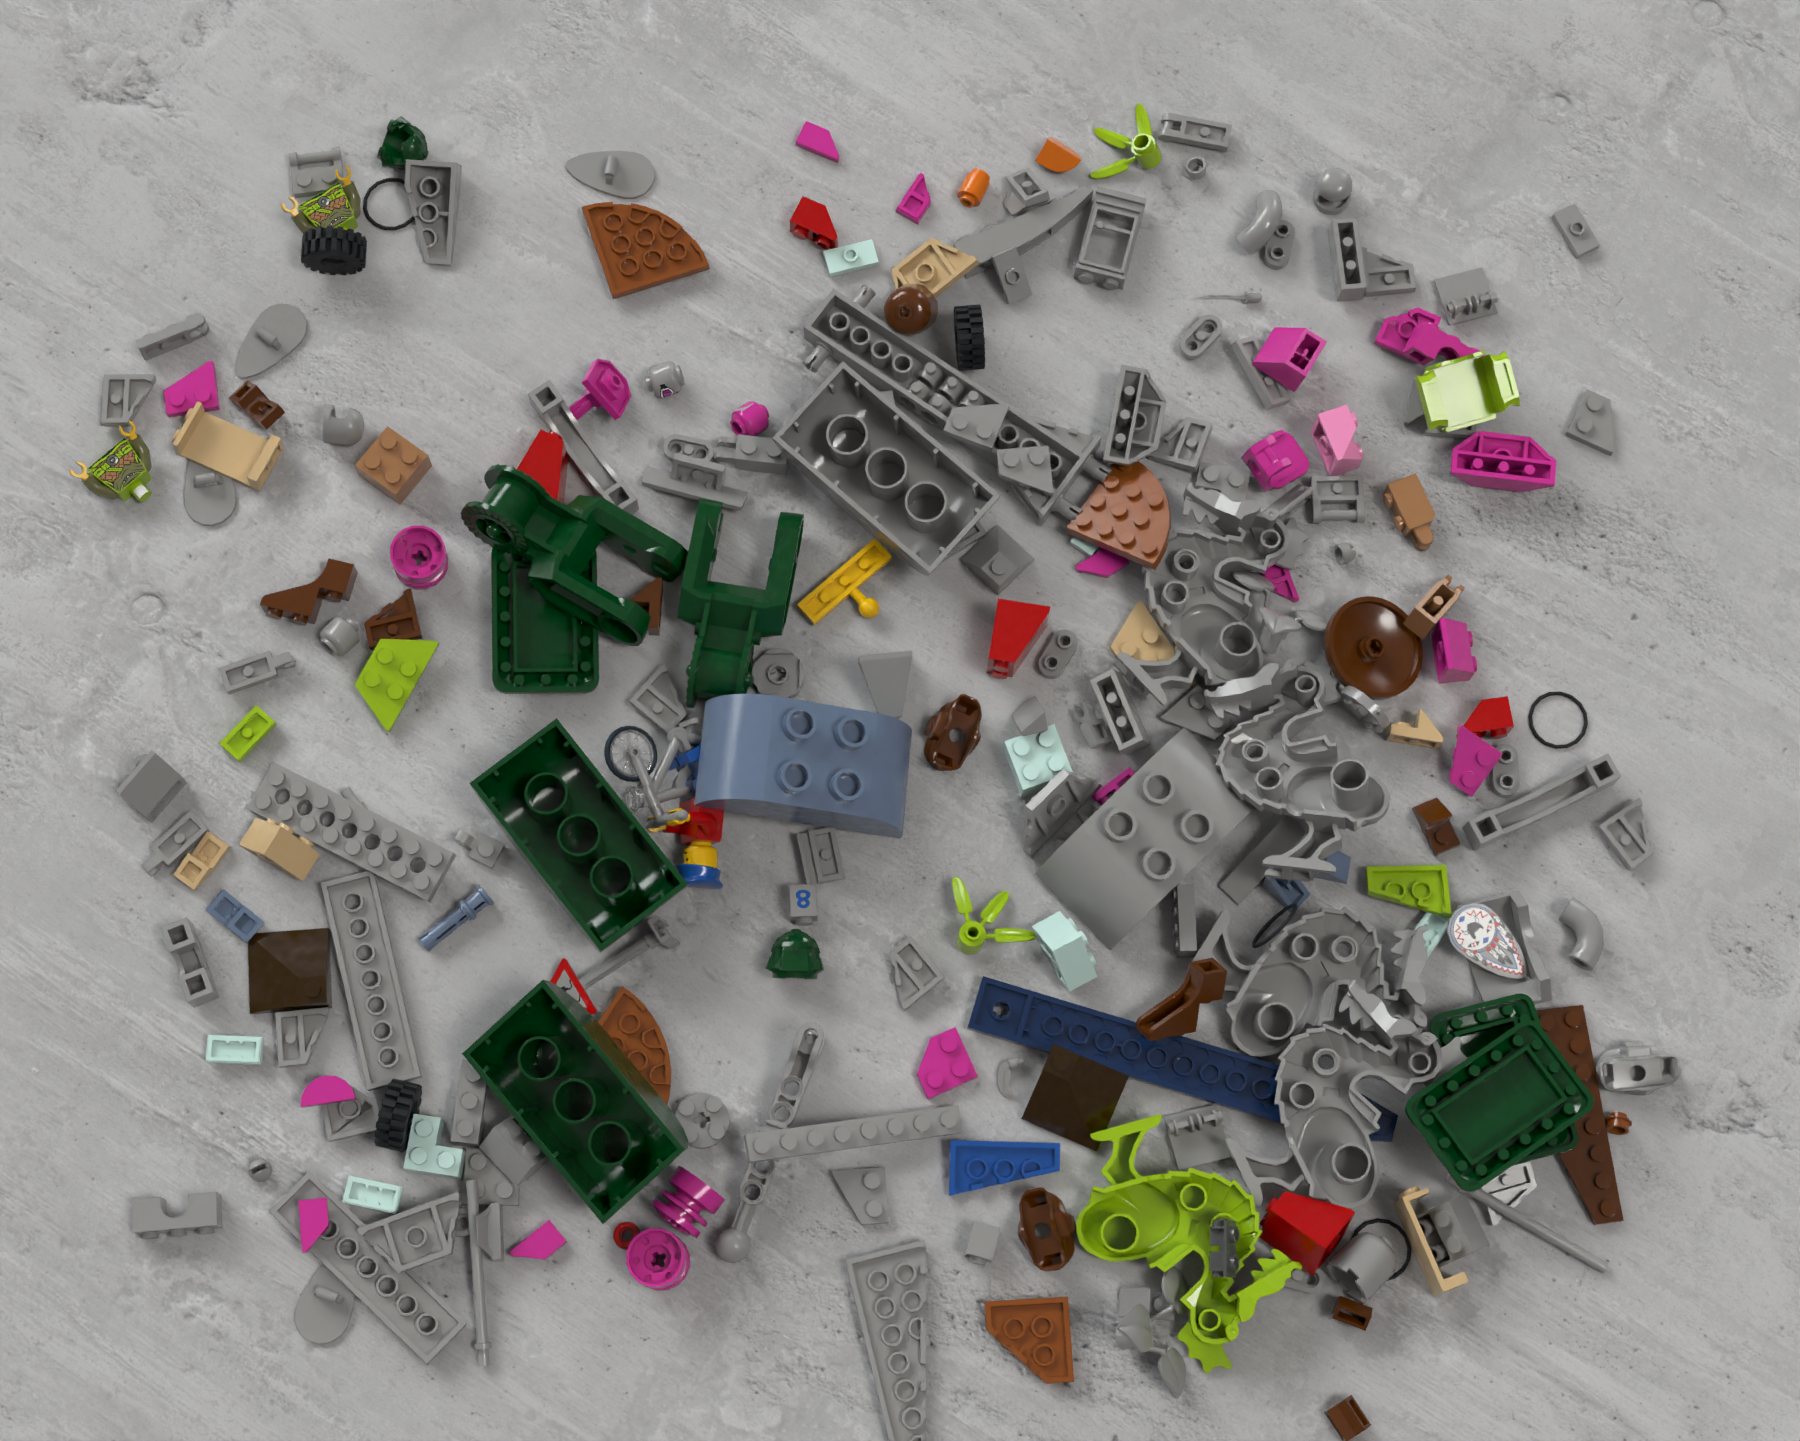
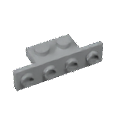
(695, 480)

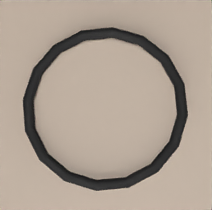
(366, 211)
(1550, 744)
(1294, 906)
(1400, 1230)

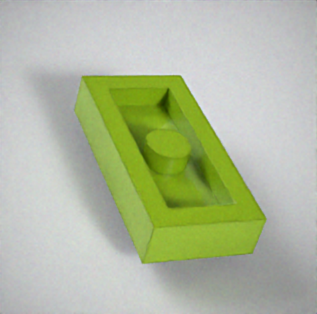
(248, 733)

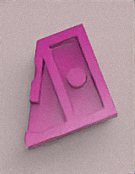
(196, 386)
(1471, 761)

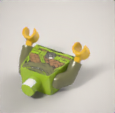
(332, 207)
(120, 470)

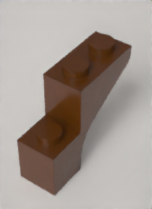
(304, 602)
(1180, 1010)

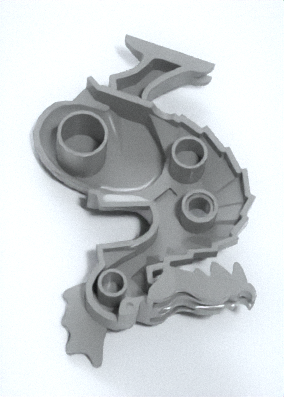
(1200, 607)
(1295, 776)
(1302, 973)
(1327, 1116)

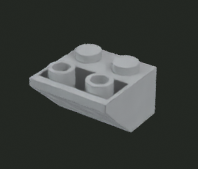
(150, 786)
(513, 1151)
(1452, 1230)

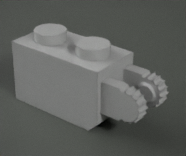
(753, 454)

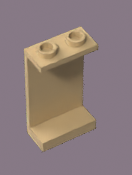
(227, 448)
(1420, 1245)

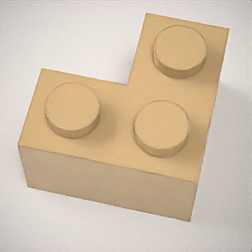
(279, 847)

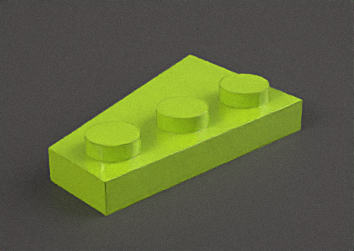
(1412, 886)

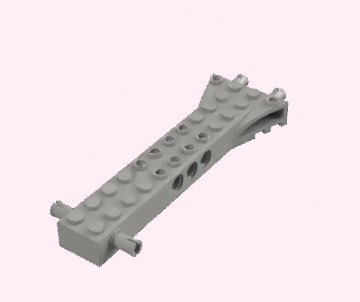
(933, 388)

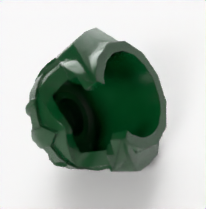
(402, 143)
(795, 956)

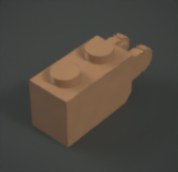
(1411, 510)
(1433, 607)

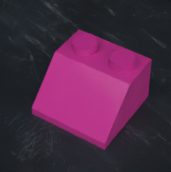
(1452, 651)

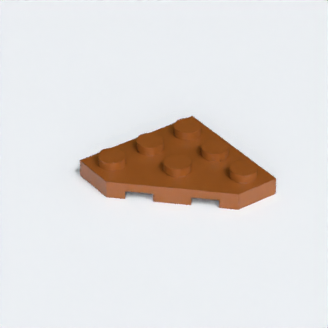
(1035, 1334)

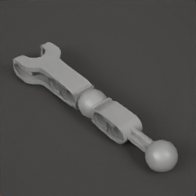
(733, 1243)

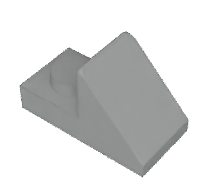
(1151, 1299)

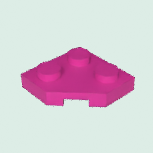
(1397, 330)
(945, 1064)

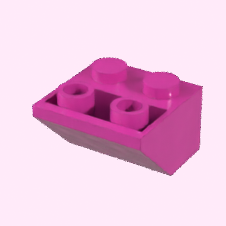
(1289, 355)

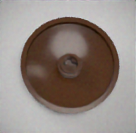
(1372, 647)

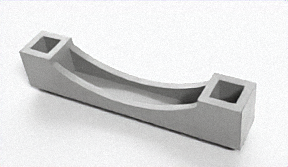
(579, 448)
(1544, 802)

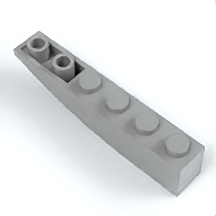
(1023, 231)

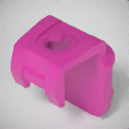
(1276, 461)

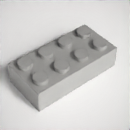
(1185, 920)

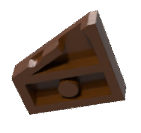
(394, 621)

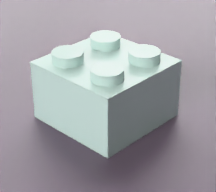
(1035, 759)

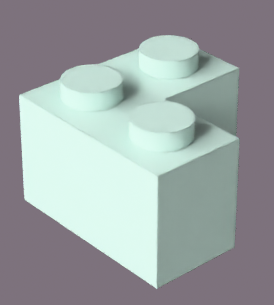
(1066, 950)
(427, 1155)

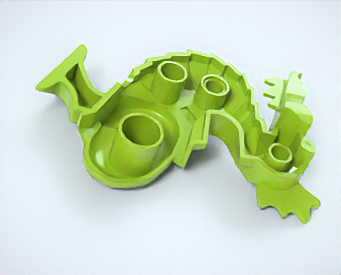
(1168, 1219)

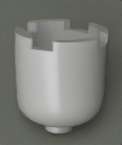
(1363, 1265)

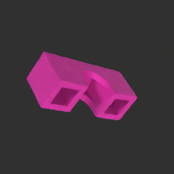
(1428, 340)

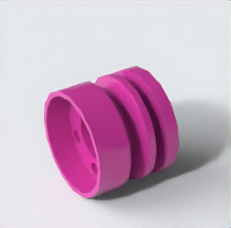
(409, 547)
(687, 1202)
(642, 1259)

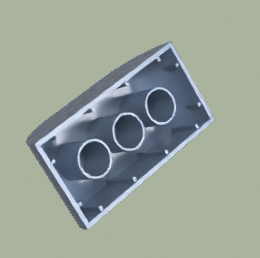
(804, 763)

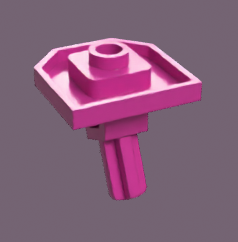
(604, 388)

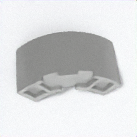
(1536, 984)

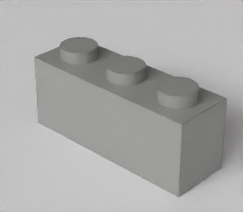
(1347, 259)
(1120, 712)

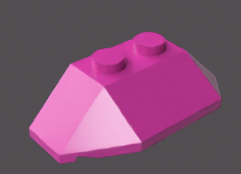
(1503, 462)

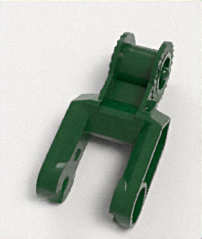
(562, 539)
(731, 616)

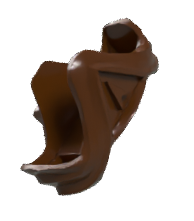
(959, 714)
(1044, 1207)

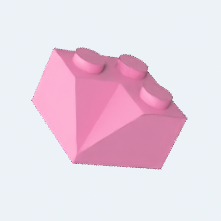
(1335, 442)

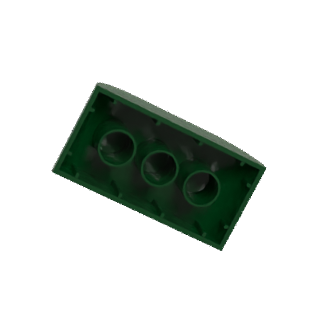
(578, 836)
(578, 1098)

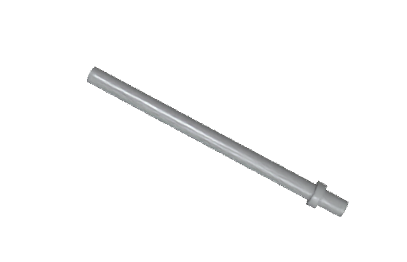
(1534, 1226)
(478, 1277)

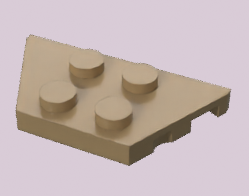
(934, 267)
(1143, 638)

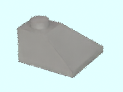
(997, 559)

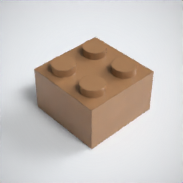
(393, 465)

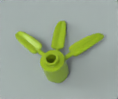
(1143, 147)
(972, 933)

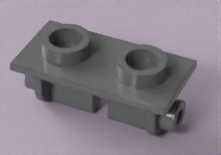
(1226, 1235)

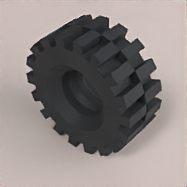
(333, 250)
(969, 337)
(396, 1114)

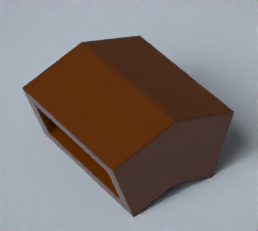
(1354, 1307)
(1347, 1418)

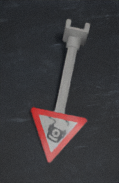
(575, 987)

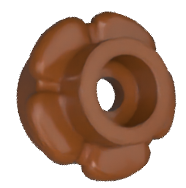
(1618, 1123)

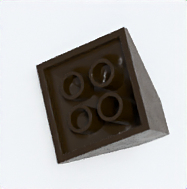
(289, 971)
(1074, 1096)

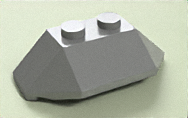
(1135, 418)

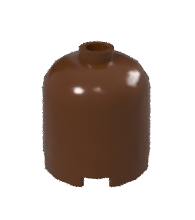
(921, 306)

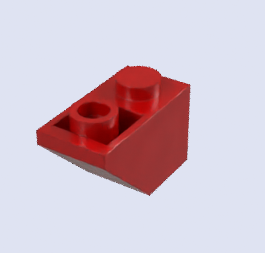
(813, 223)
(1491, 718)

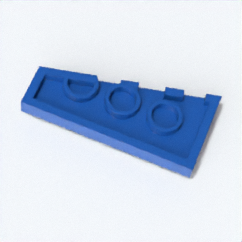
(998, 1162)

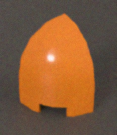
(1057, 156)

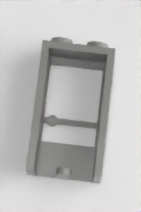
(1116, 204)

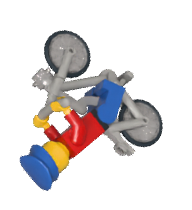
(632, 758)

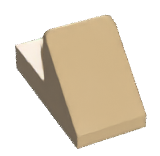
(1423, 734)

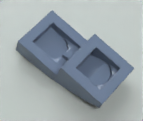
(235, 916)

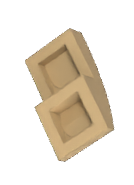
(202, 861)

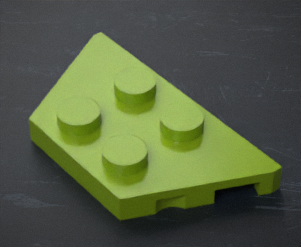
(393, 675)

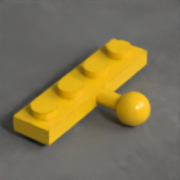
(846, 583)

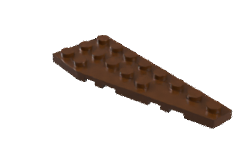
(1590, 1160)

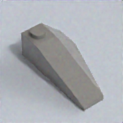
(434, 201)

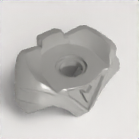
(1615, 1065)

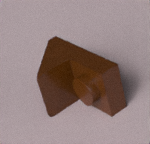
(651, 599)
(1435, 824)

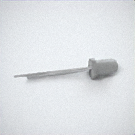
(1248, 297)

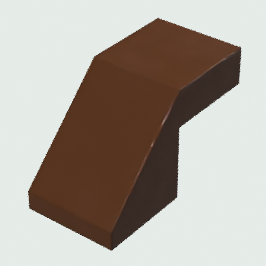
(256, 405)

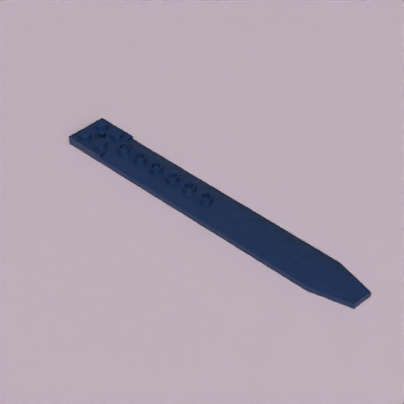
(1113, 1041)

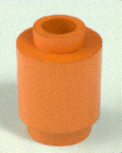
(973, 188)

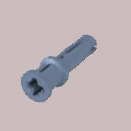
(466, 910)

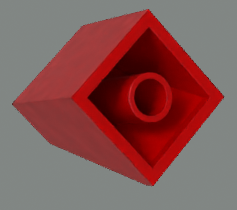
(547, 463)
(1014, 635)
(1304, 1228)

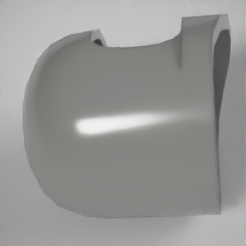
(1333, 185)
(342, 430)

